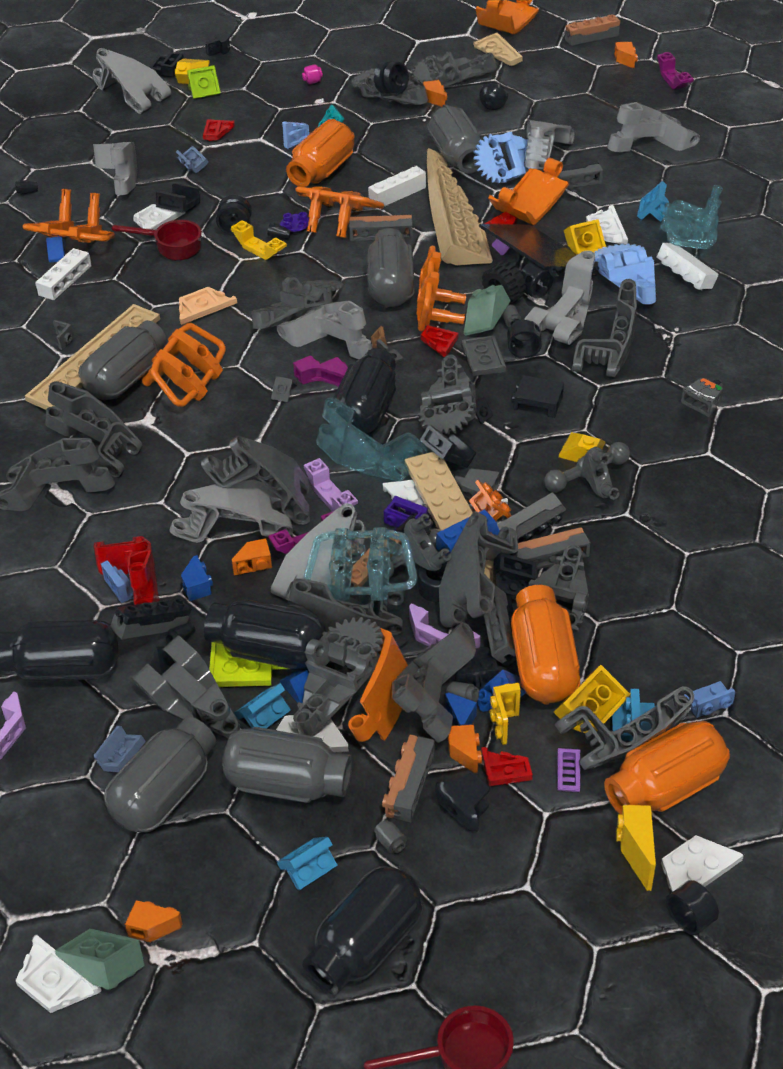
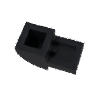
(220, 44)

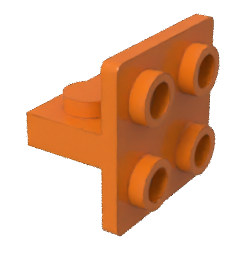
(489, 501)

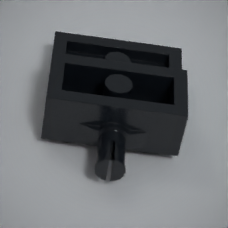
(166, 64)
(512, 573)
(479, 669)

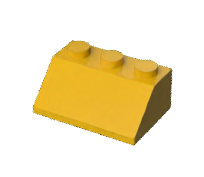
(599, 693)

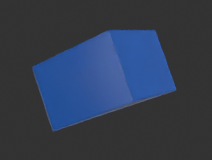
(55, 248)
(295, 684)
(461, 709)

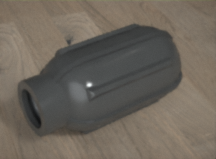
(455, 137)
(390, 269)
(121, 360)
(285, 765)
(159, 776)

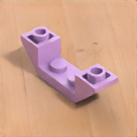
(326, 490)
(423, 631)
(13, 726)

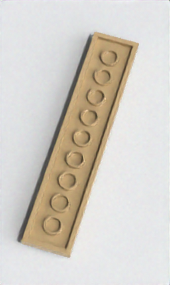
(68, 371)
(440, 493)

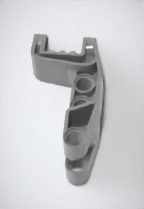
(135, 78)
(644, 121)
(541, 139)
(122, 159)
(570, 312)
(336, 319)
(242, 501)
(296, 560)

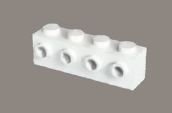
(398, 186)
(687, 266)
(63, 274)

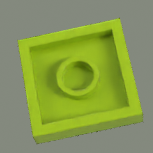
(203, 82)

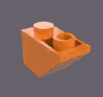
(625, 54)
(435, 92)
(252, 557)
(462, 746)
(152, 922)

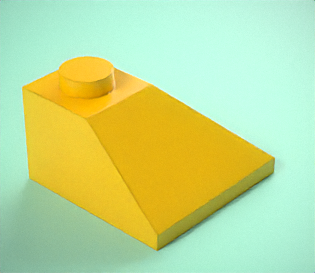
(188, 64)
(585, 237)
(578, 445)

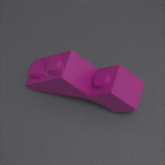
(310, 370)

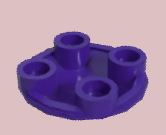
(295, 222)

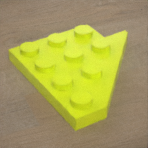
(238, 672)

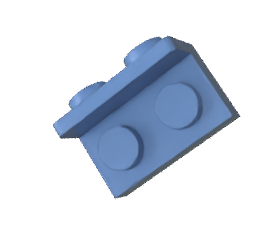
(117, 582)
(711, 699)

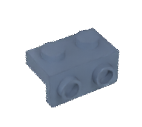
(193, 159)
(118, 750)

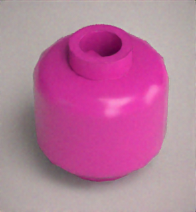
(312, 74)

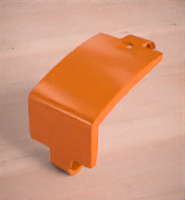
(506, 15)
(533, 194)
(377, 697)

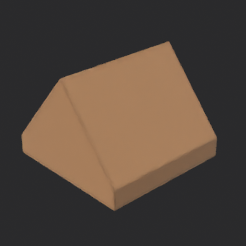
(379, 334)

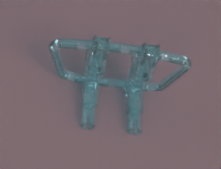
(692, 224)
(380, 550)

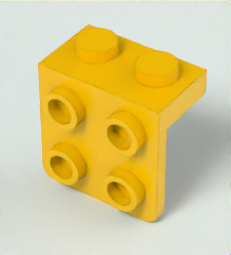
(504, 704)

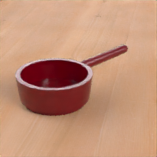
(174, 238)
(466, 1040)

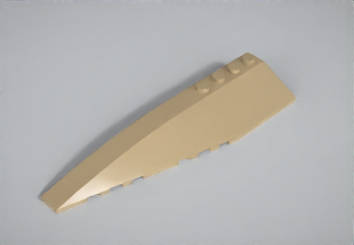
(455, 225)

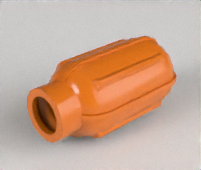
(320, 153)
(544, 645)
(669, 767)

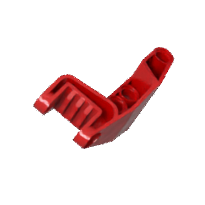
(133, 559)

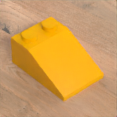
(637, 841)

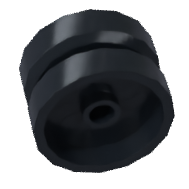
(391, 77)
(231, 211)

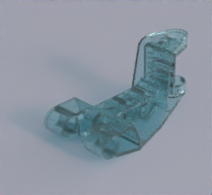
(359, 451)

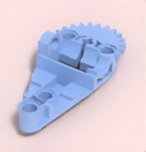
(487, 157)
(628, 262)

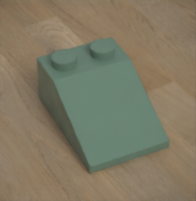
(485, 309)
(102, 957)

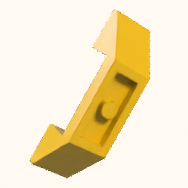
(245, 235)

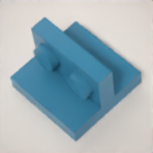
(653, 202)
(264, 708)
(629, 711)
(308, 861)

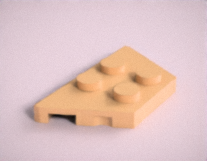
(203, 303)

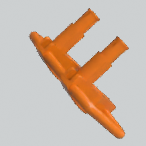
(325, 196)
(65, 227)
(430, 292)
(182, 374)

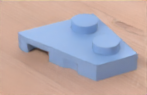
(294, 133)

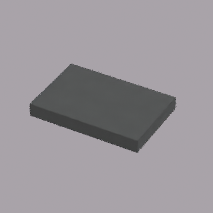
(483, 355)

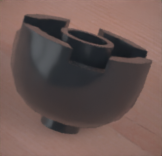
(493, 96)

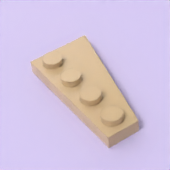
(499, 48)

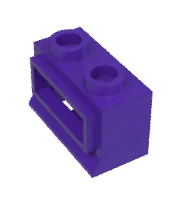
(394, 517)

